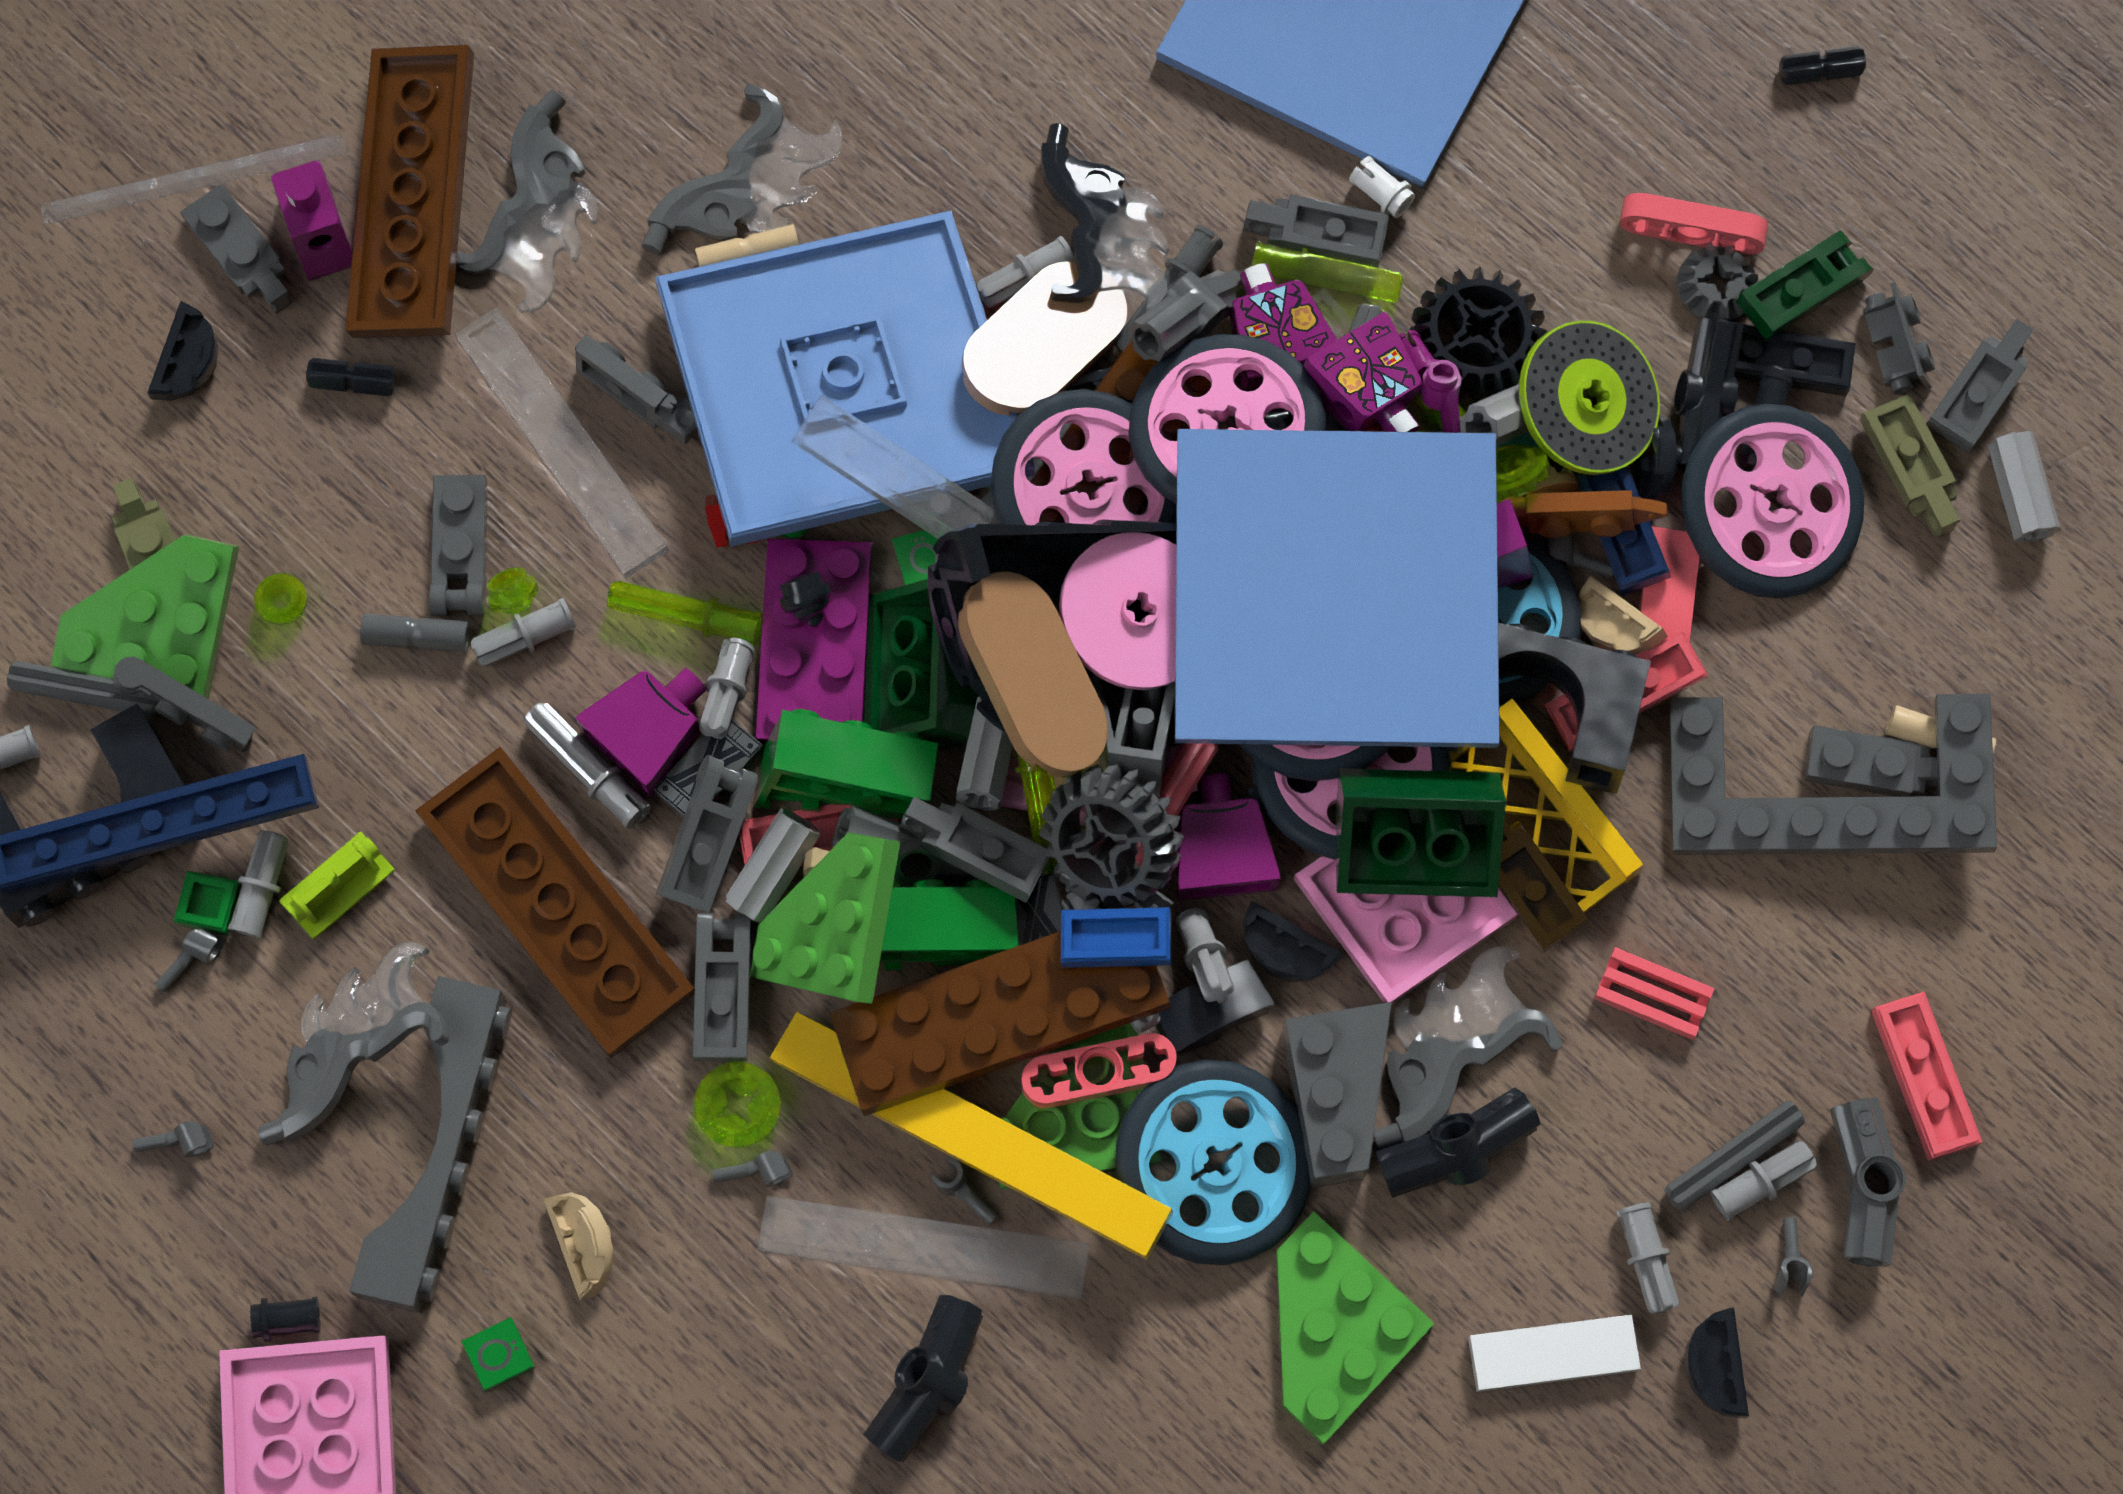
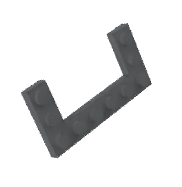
(1953, 822)

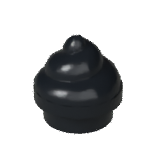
(806, 598)

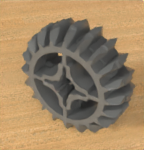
(1117, 818)

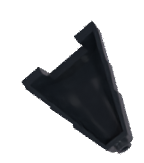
(1034, 551)

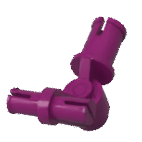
(1439, 382)

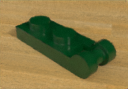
(1803, 285)

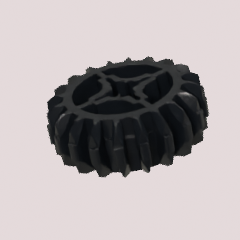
(1459, 302)

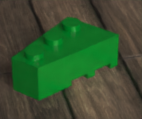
(844, 764)
(947, 924)

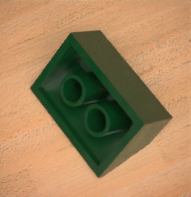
(909, 674)
(1419, 832)

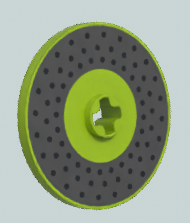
(1566, 424)

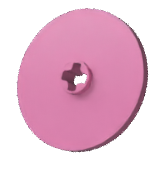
(1096, 616)

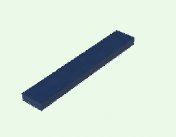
(156, 822)

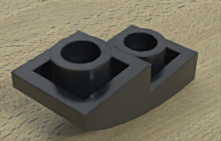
(1196, 1022)

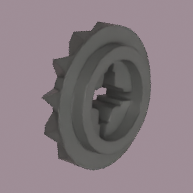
(1703, 298)

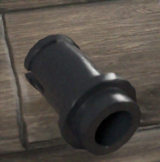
(284, 1318)

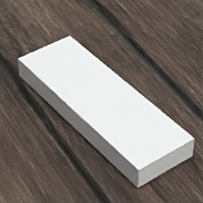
(1554, 1353)

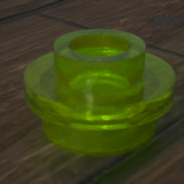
(273, 586)
(511, 590)

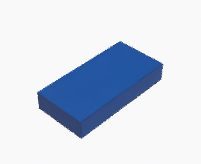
(1116, 937)

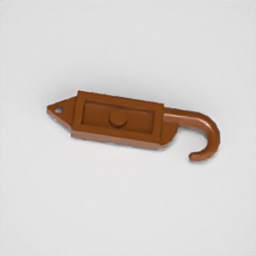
(1595, 512)

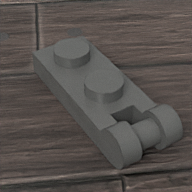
(459, 543)
(182, 703)
(706, 835)
(722, 989)

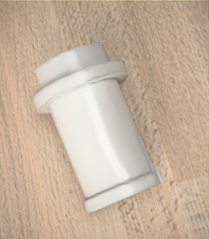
(1383, 188)

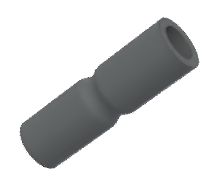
(408, 632)

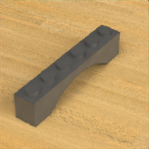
(401, 1253)

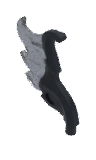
(1111, 232)

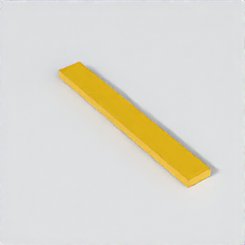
(989, 1146)

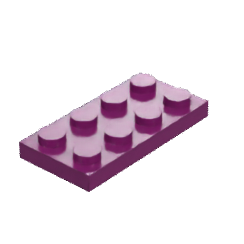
(808, 665)

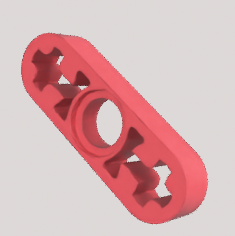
(1693, 223)
(1056, 1067)

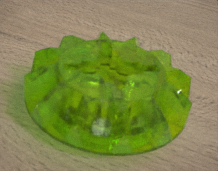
(1519, 470)
(712, 1101)

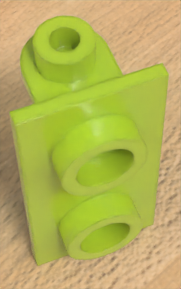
(337, 885)

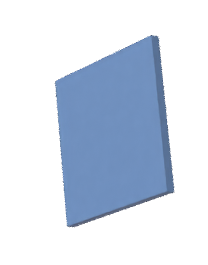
(1348, 71)
(847, 317)
(1336, 588)

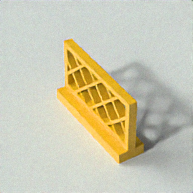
(1568, 799)

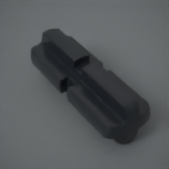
(1811, 65)
(339, 376)

